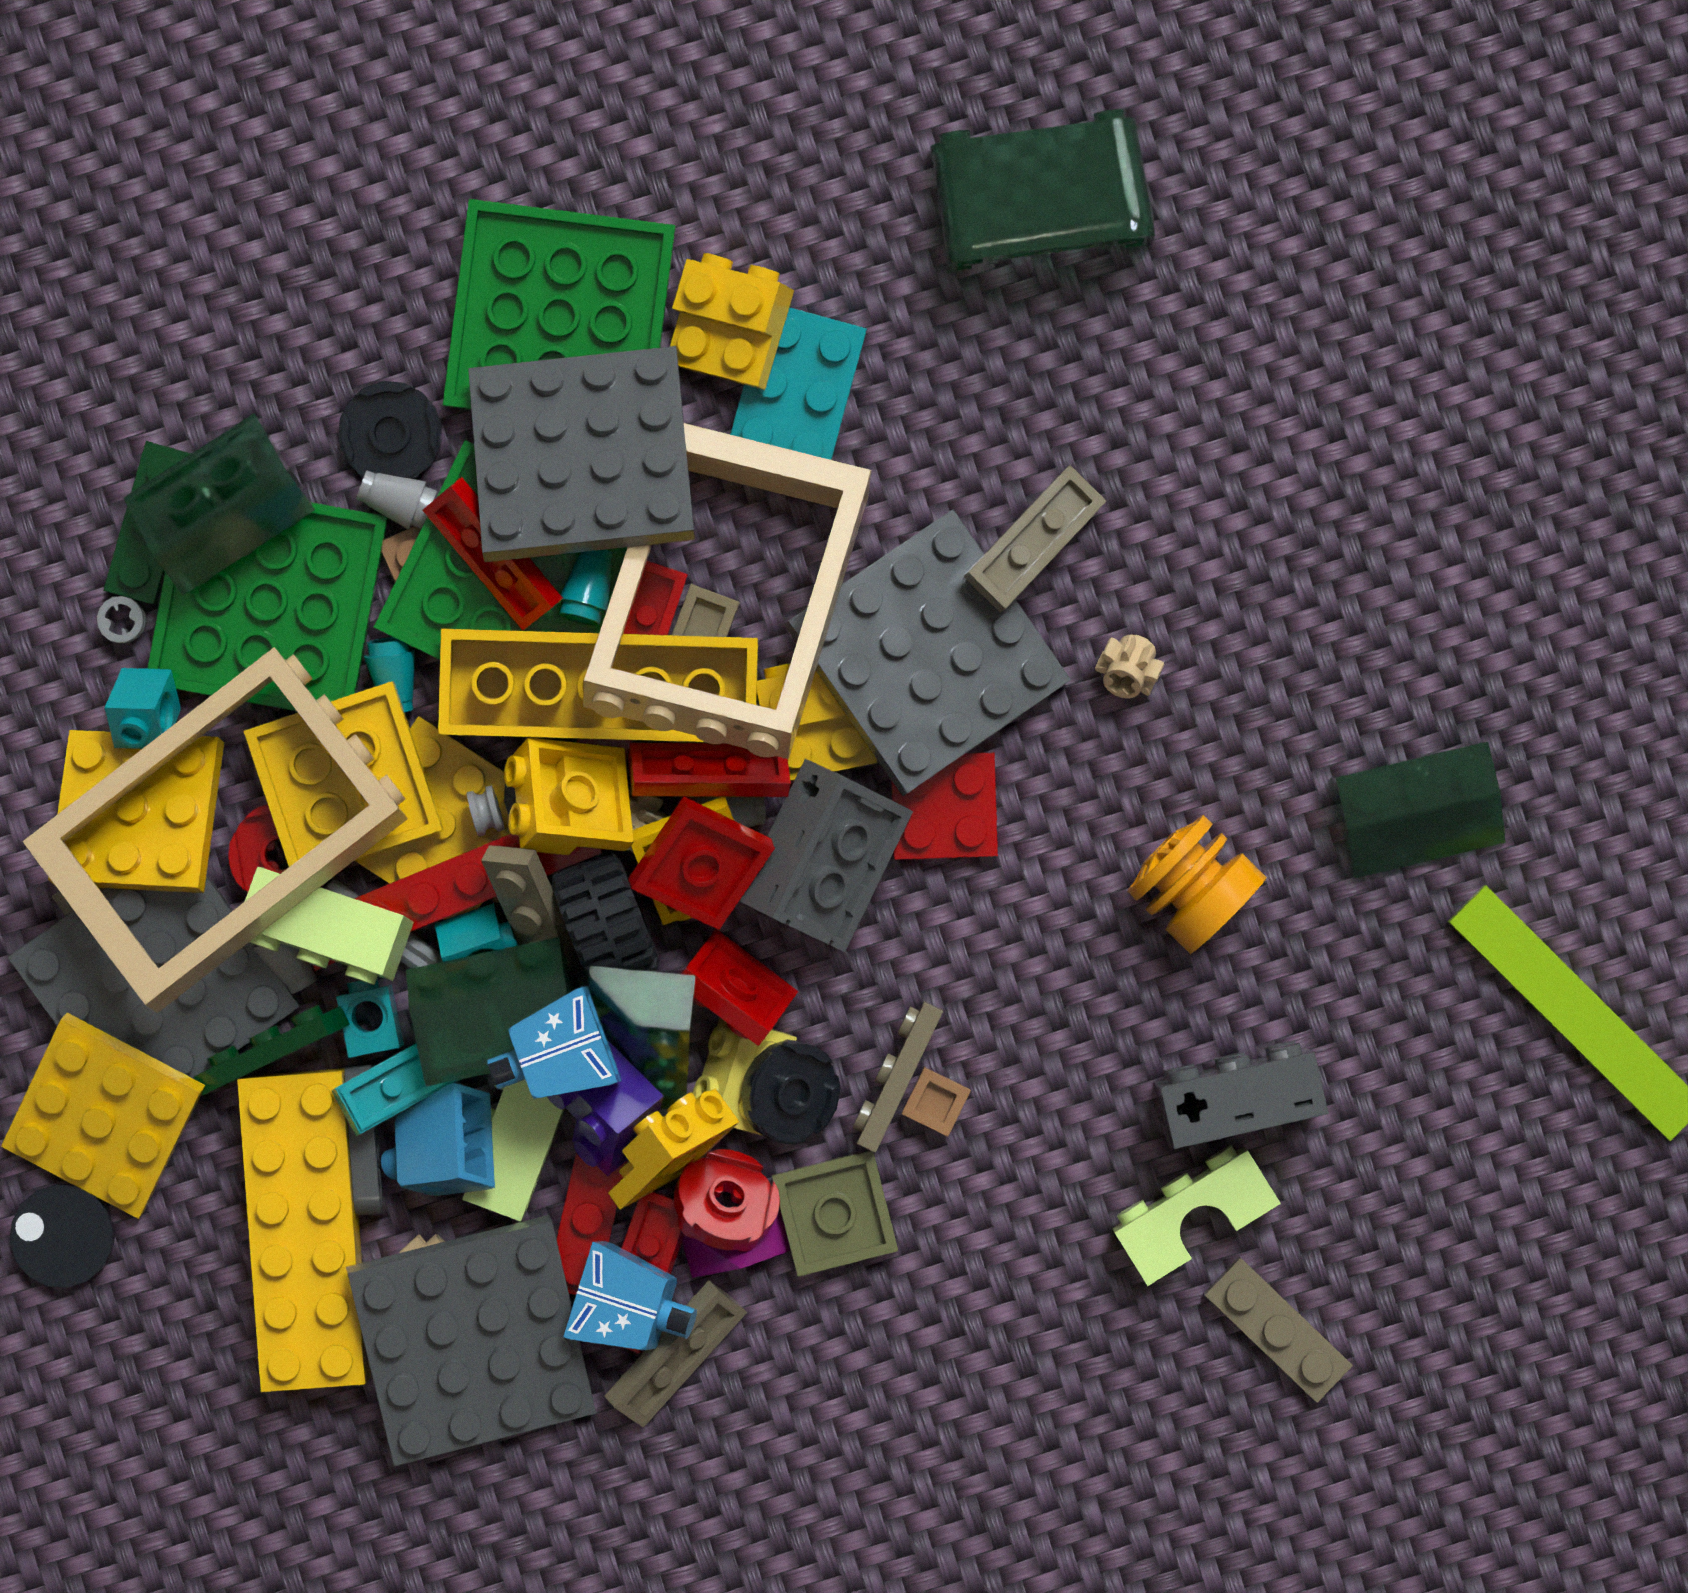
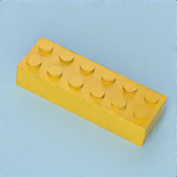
(536, 680)
(301, 1230)

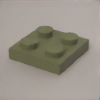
(835, 1212)

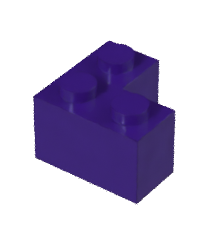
(609, 1115)

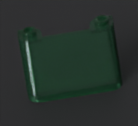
(1041, 191)

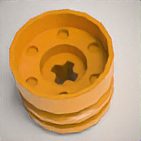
(1196, 883)

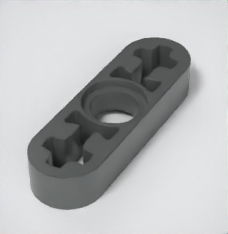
(365, 1162)

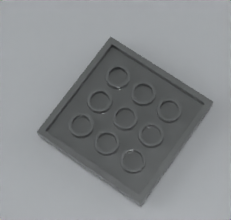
(580, 454)
(928, 657)
(221, 1010)
(470, 1340)

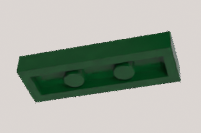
(133, 567)
(270, 1046)

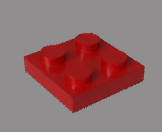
(952, 812)
(701, 863)
(738, 988)

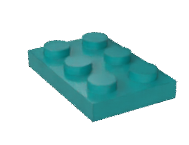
(805, 386)

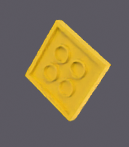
(450, 774)
(312, 793)
(156, 831)
(102, 1115)

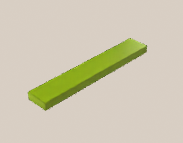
(1574, 1010)

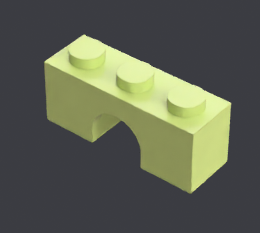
(1153, 1231)

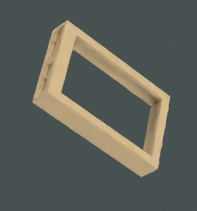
(708, 715)
(163, 985)

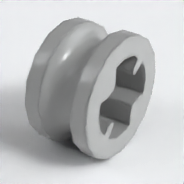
(107, 625)
(485, 811)

